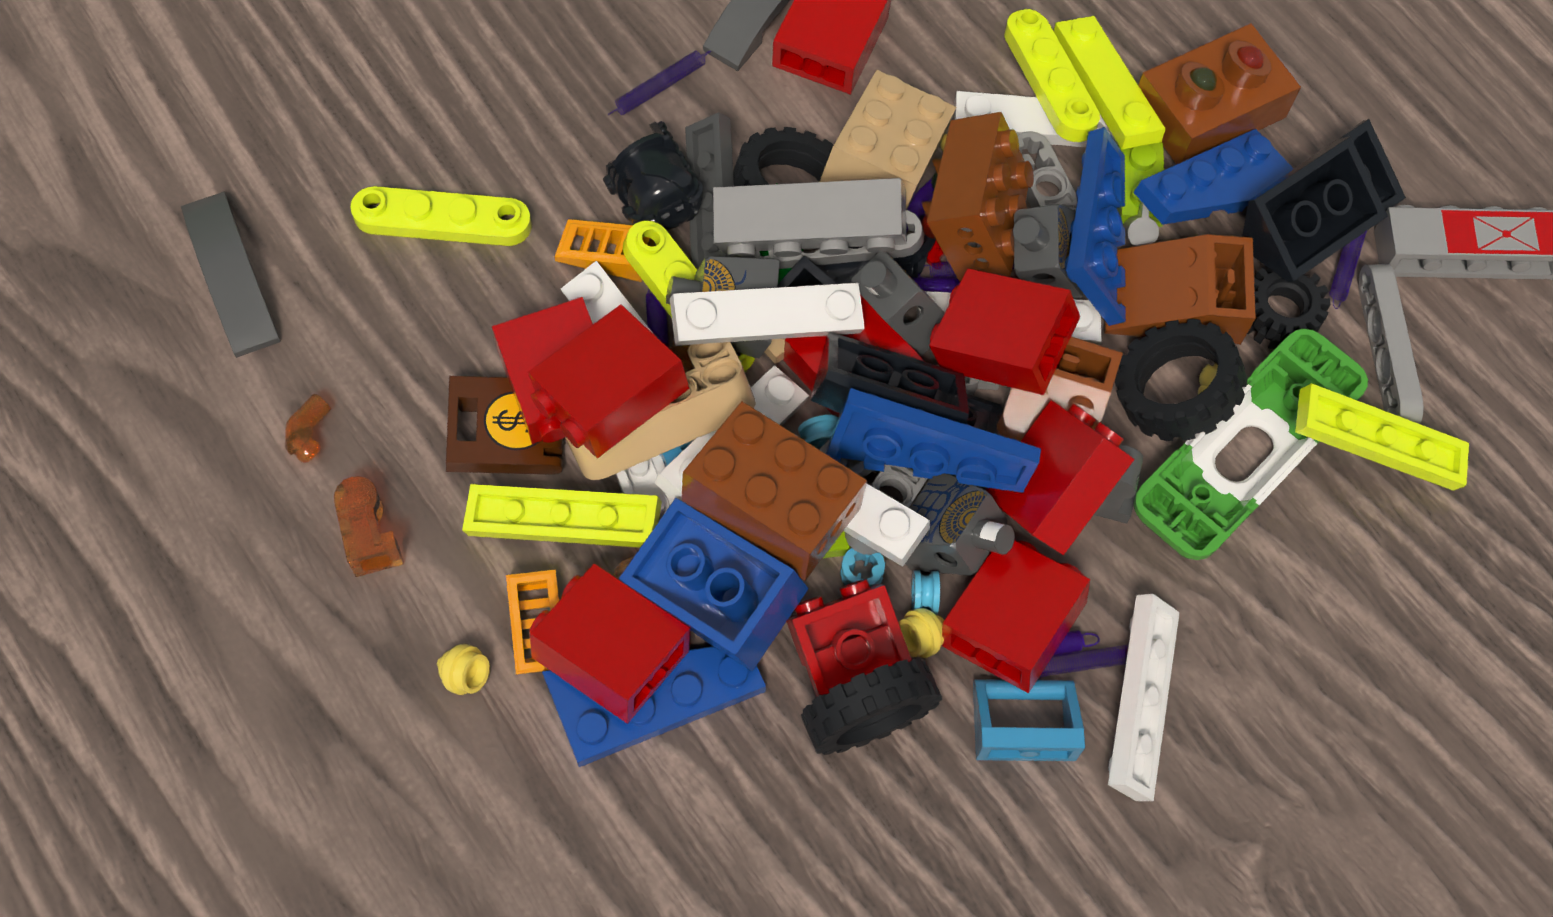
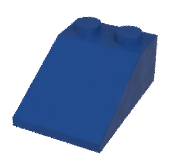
(715, 583)

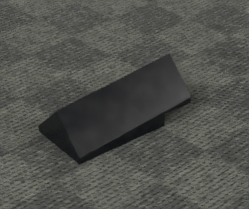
(1322, 204)
(900, 379)

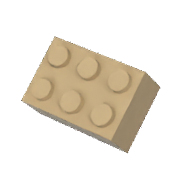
(890, 135)

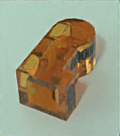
(359, 519)

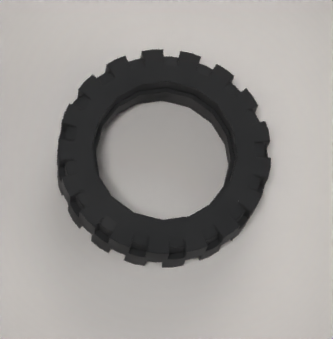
(780, 148)
(1192, 415)
(871, 706)

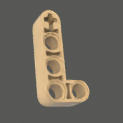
(714, 393)

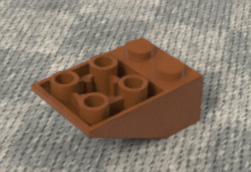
(1186, 280)
(1081, 378)

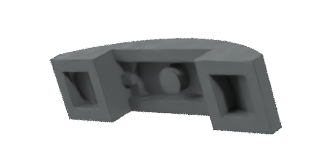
(741, 29)
(229, 274)

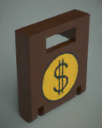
(501, 435)

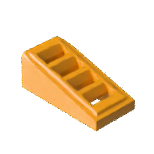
(606, 233)
(528, 582)

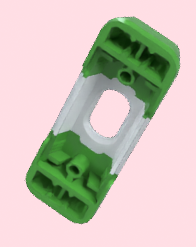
(1189, 498)

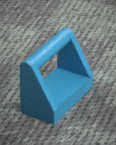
(1027, 743)

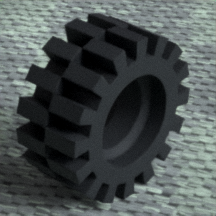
(1302, 292)

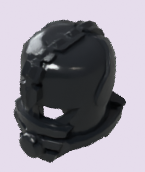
(660, 180)

